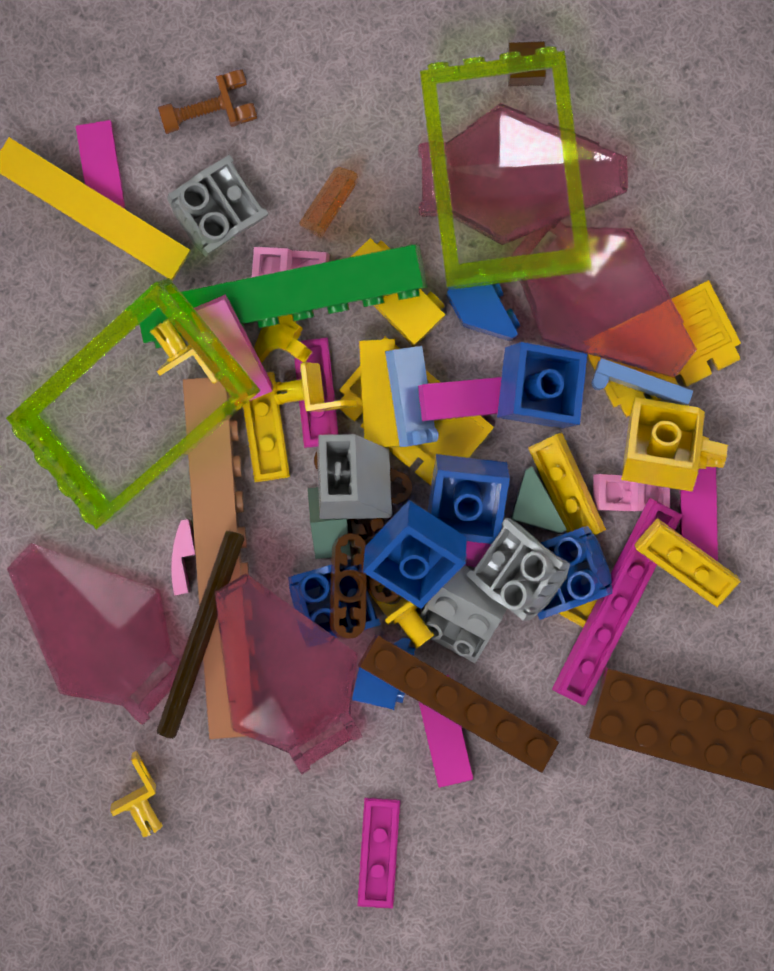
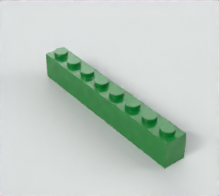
(312, 288)

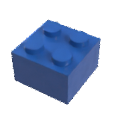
(542, 385)
(470, 495)
(415, 554)

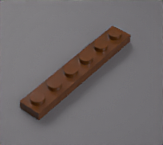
(458, 703)

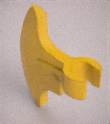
(283, 337)

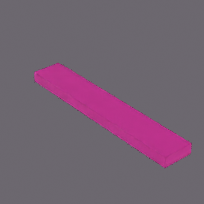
(612, 611)

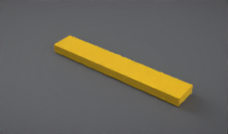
(92, 209)

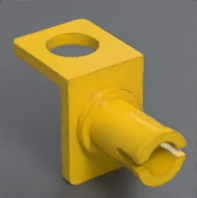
(176, 349)
(308, 389)
(407, 617)
(137, 801)

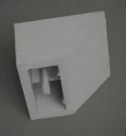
(353, 478)
(462, 616)

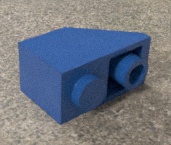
(483, 311)
(374, 690)

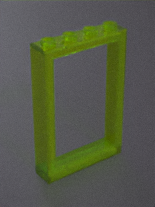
(516, 267)
(54, 456)

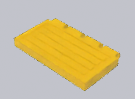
(709, 332)
(456, 435)

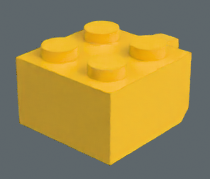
(668, 445)

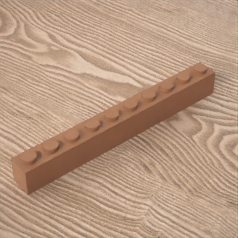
(214, 512)

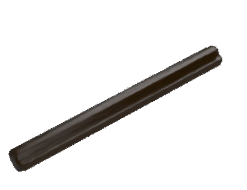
(199, 636)

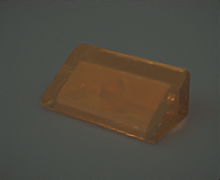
(329, 201)

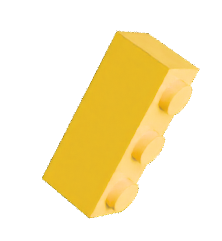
(410, 317)

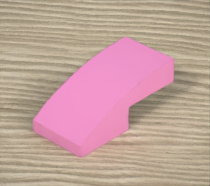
(274, 260)
(615, 494)
(183, 547)

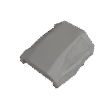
(218, 198)
(519, 571)

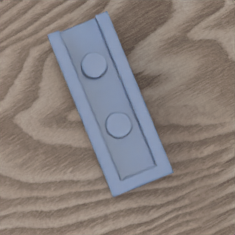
(406, 373)
(639, 381)

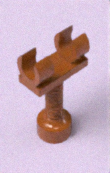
(172, 116)

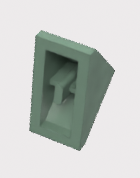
(534, 505)
(325, 530)

